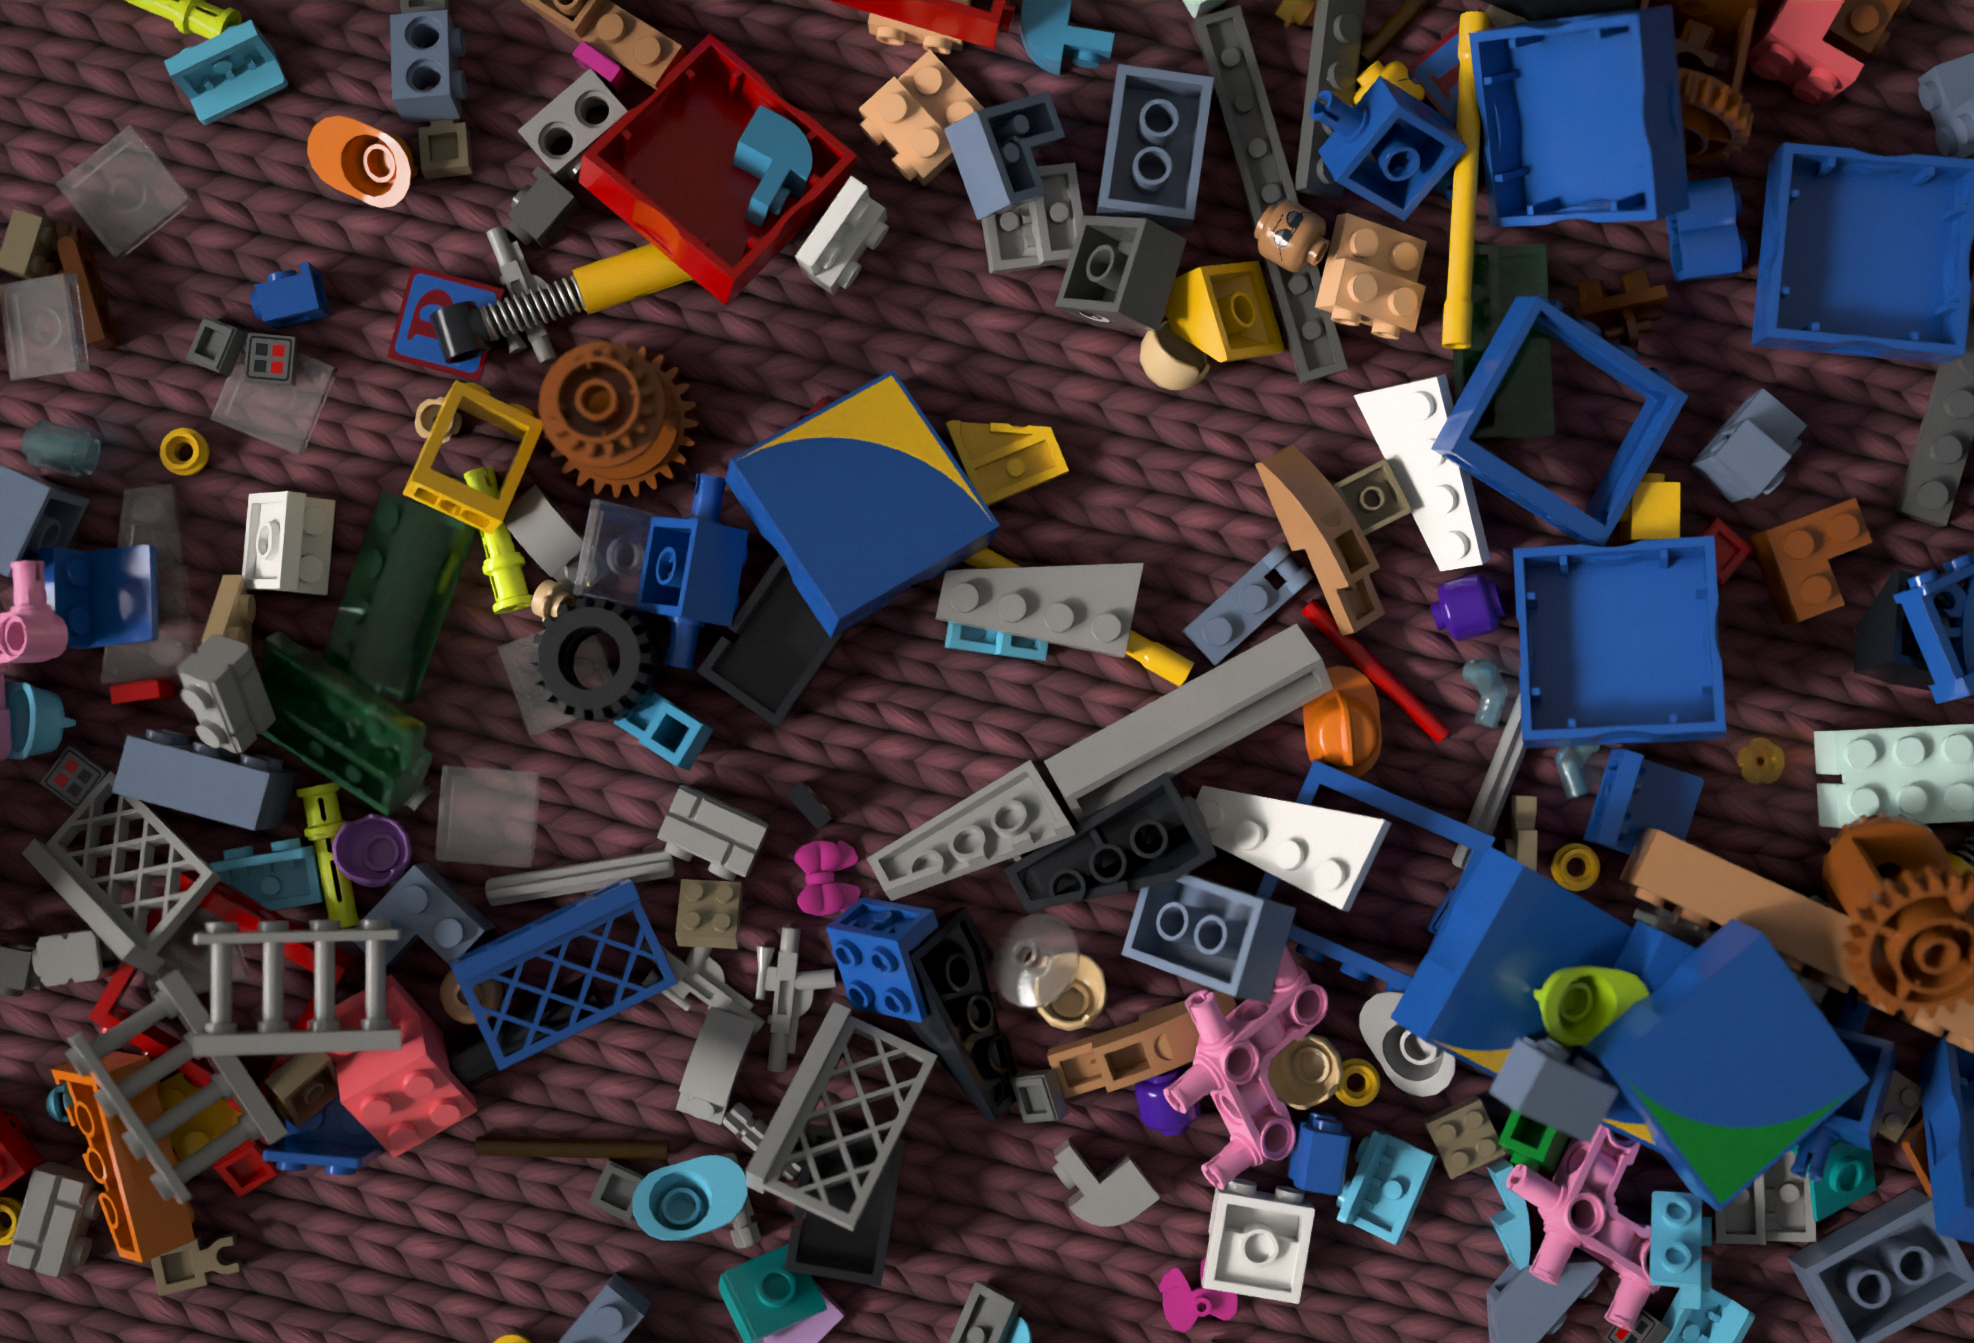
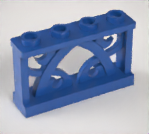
(1949, 668)

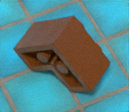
(1797, 555)

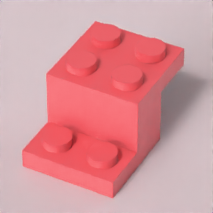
(1792, 49)
(401, 1092)

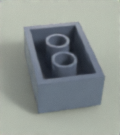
(1155, 146)
(204, 779)
(1211, 935)
(1882, 1271)

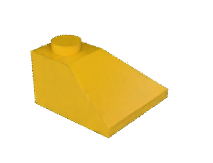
(1225, 312)

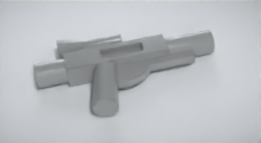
(519, 279)
(705, 980)
(792, 994)

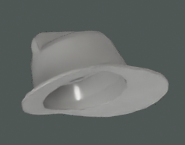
(1404, 1057)

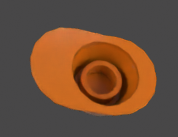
(361, 160)
(1344, 723)

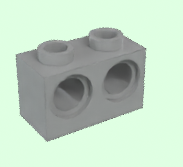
(567, 117)

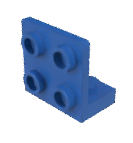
(103, 594)
(1641, 795)
(874, 957)
(329, 1140)

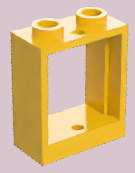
(453, 496)

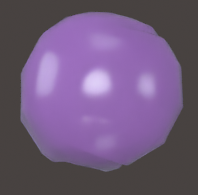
(372, 850)

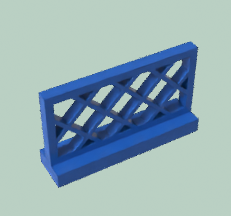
(545, 934)

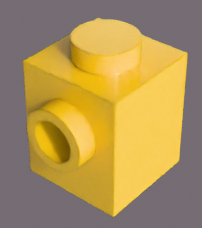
(1652, 511)

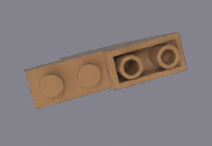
(616, 34)
(1322, 524)
(1131, 1052)

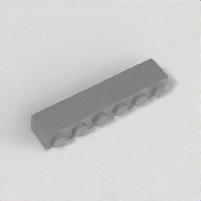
(1190, 722)

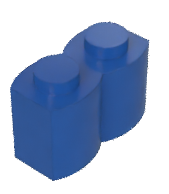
(1705, 237)
(1319, 1153)

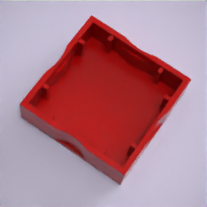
(674, 175)

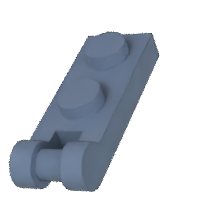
(1246, 605)

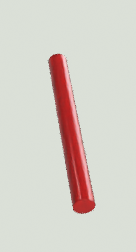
(1376, 671)

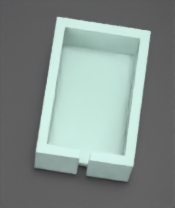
(1897, 771)

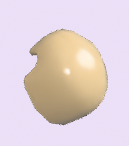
(1172, 360)
(1082, 1000)
(1306, 1072)

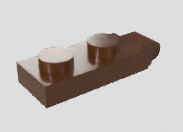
(79, 260)

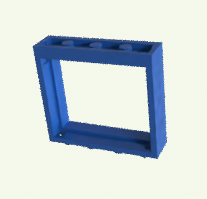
(1631, 460)
(1355, 963)

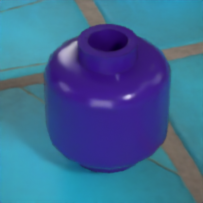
(1468, 607)
(1155, 1109)

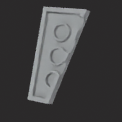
(1051, 604)
(983, 829)

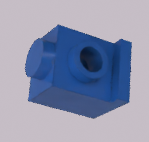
(291, 297)

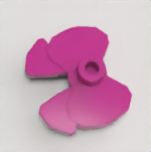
(821, 893)
(1185, 1305)

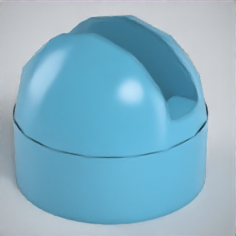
(54, 1106)

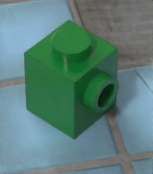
(1532, 1142)

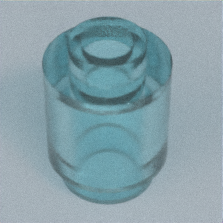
(61, 448)

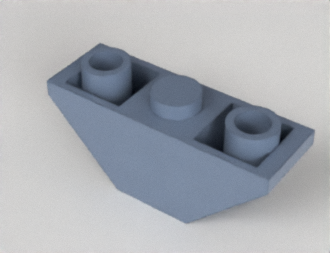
(1527, 1308)

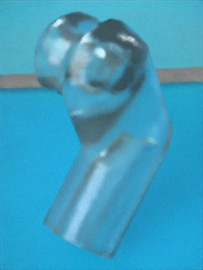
(1491, 688)
(1569, 766)

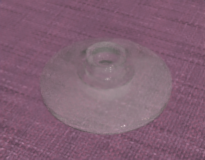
(1049, 969)

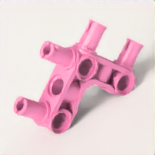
(27, 633)
(1234, 1064)
(1589, 1180)

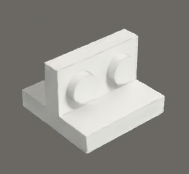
(288, 543)

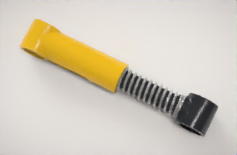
(467, 330)

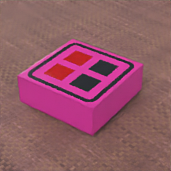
(604, 67)

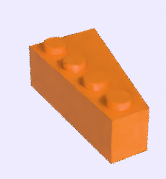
(134, 1209)

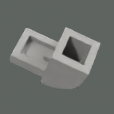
(546, 535)
(715, 1065)
(1105, 1199)

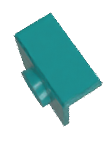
(1845, 1180)
(767, 1297)

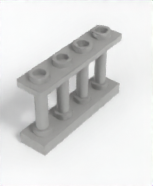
(274, 1032)
(228, 1082)

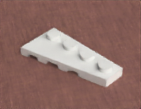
(1441, 494)
(1299, 843)

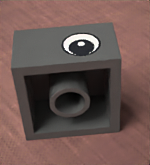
(1121, 272)

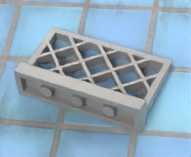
(102, 907)
(799, 1108)

